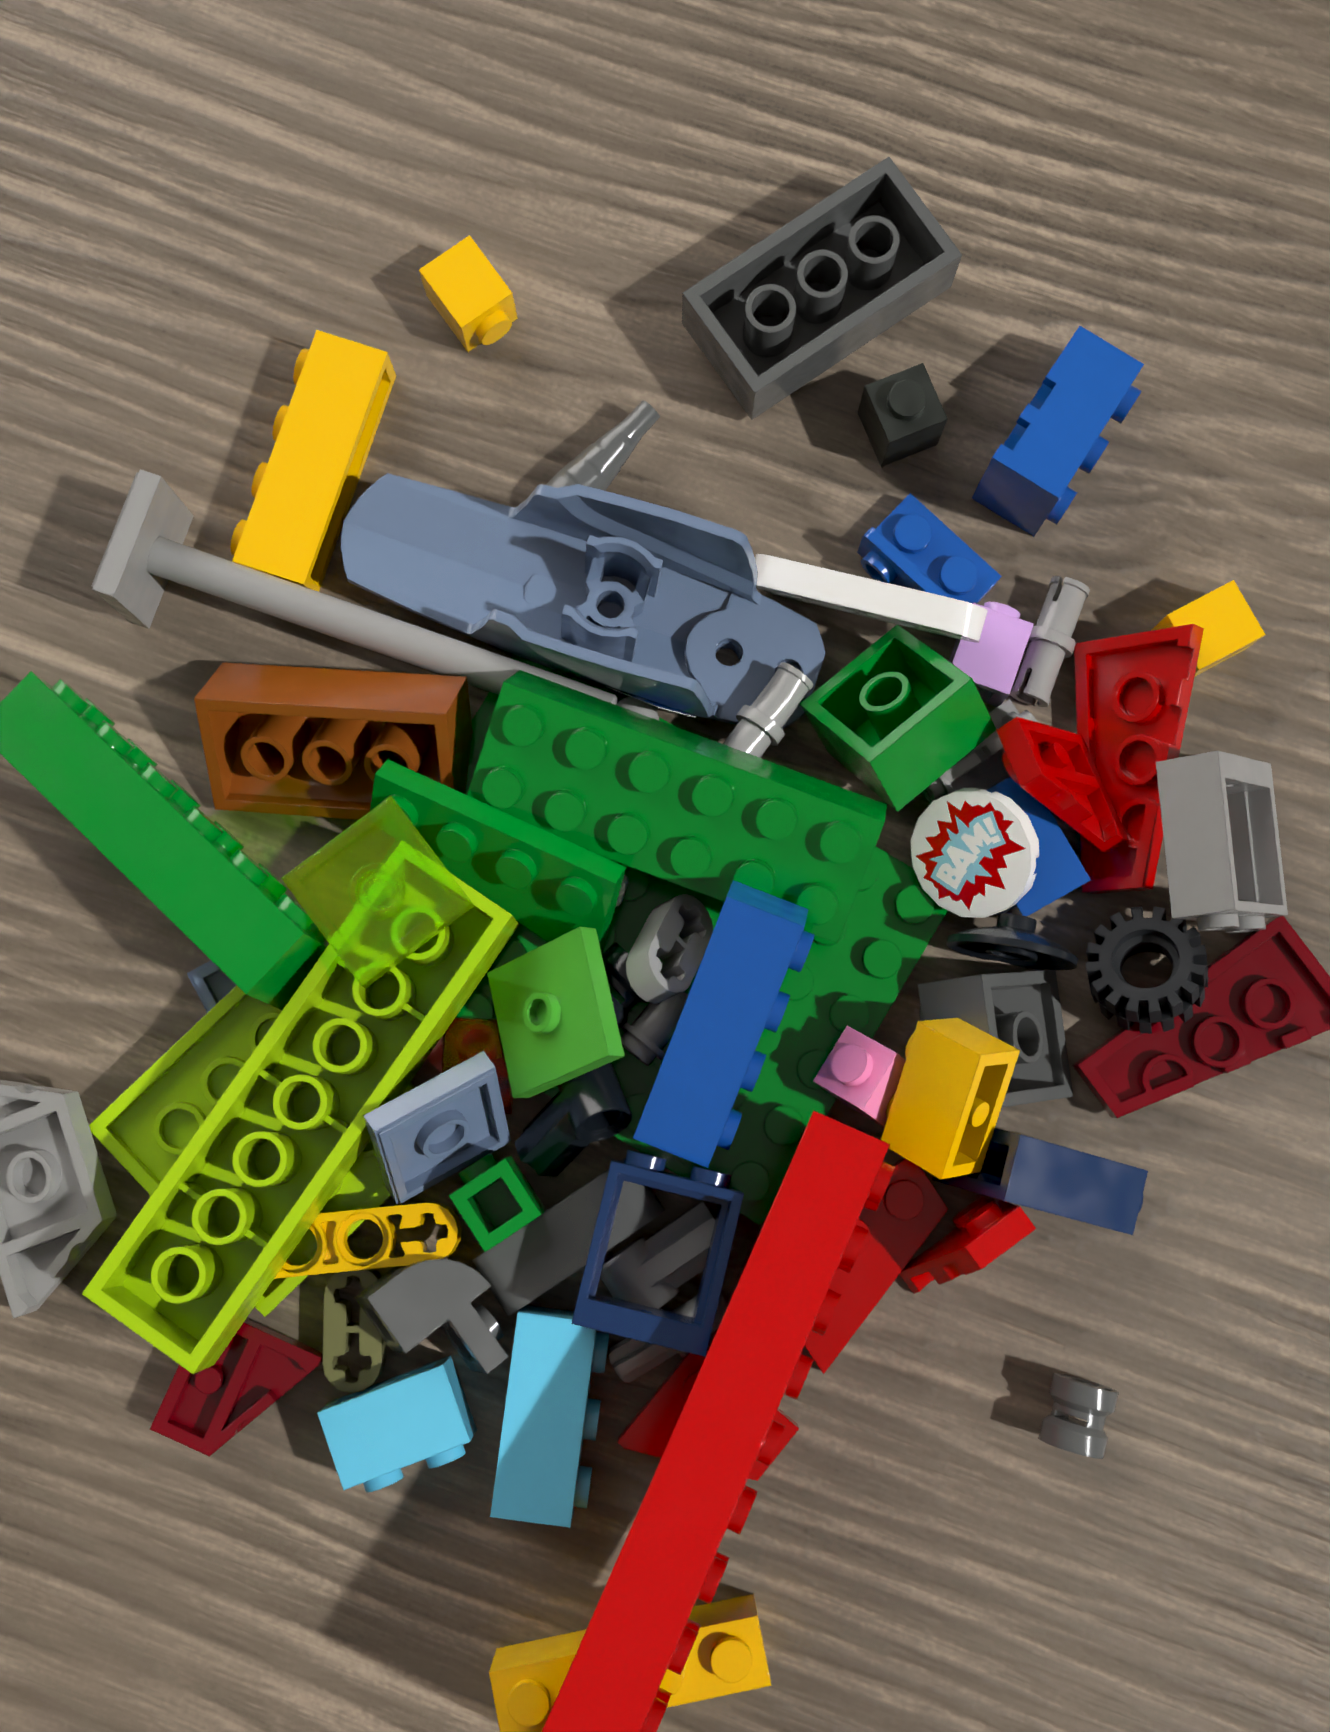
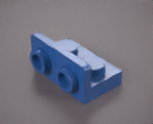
(924, 555)

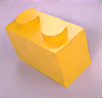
(949, 1097)

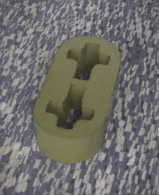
(338, 1330)

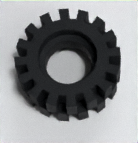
(1153, 1004)

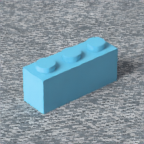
(548, 1418)

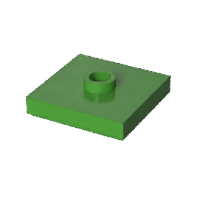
(555, 1013)

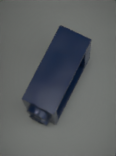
(642, 1321)

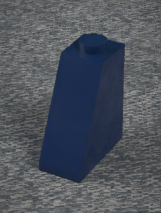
(1058, 1181)

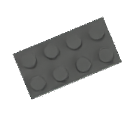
(820, 287)

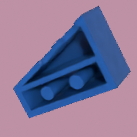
(1059, 433)

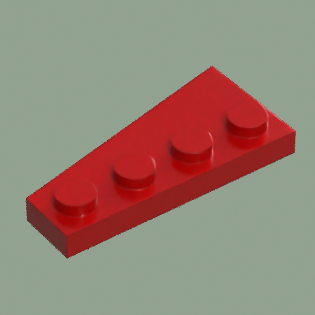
(1131, 715)

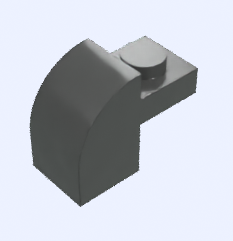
(434, 1294)

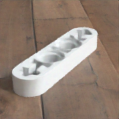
(870, 598)

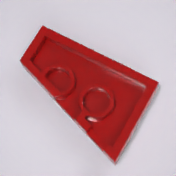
(895, 1234)

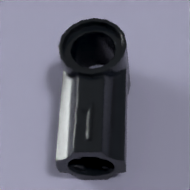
(580, 1113)

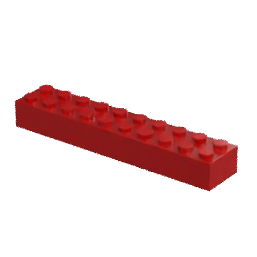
(720, 1434)

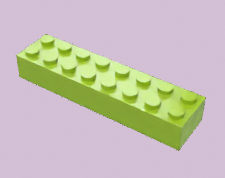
(286, 1139)

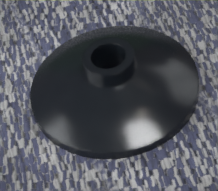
(1013, 943)

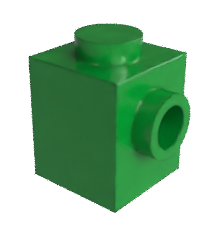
(495, 1200)

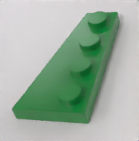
(518, 866)

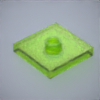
(377, 892)

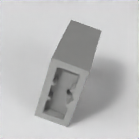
(1221, 841)

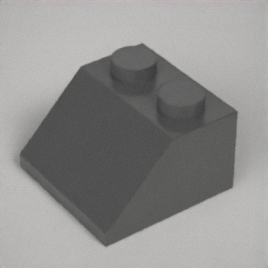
(1019, 1011)

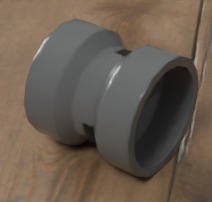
(1082, 1400)

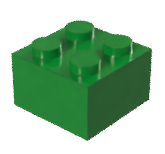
(899, 716)

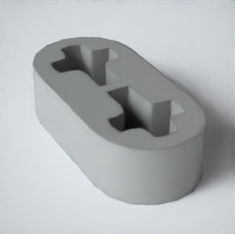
(660, 938)

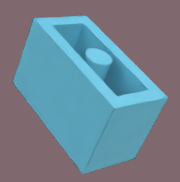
(397, 1425)

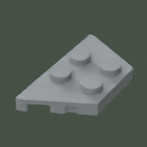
(49, 1191)

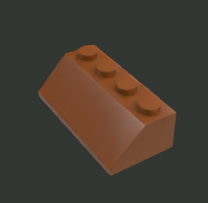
(319, 735)

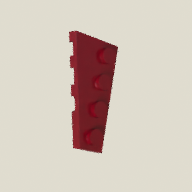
(1257, 1001)

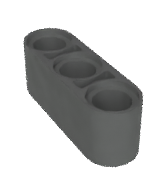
(560, 1241)

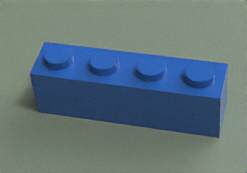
(722, 1023)

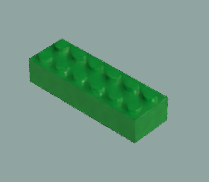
(675, 801)
(160, 839)

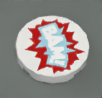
(974, 852)

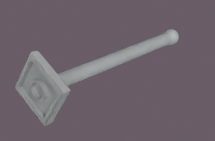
(150, 551)

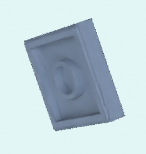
(438, 1127)

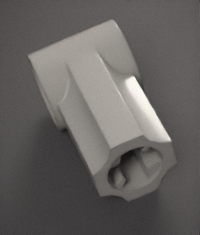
(655, 1267)

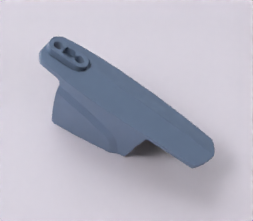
(584, 588)

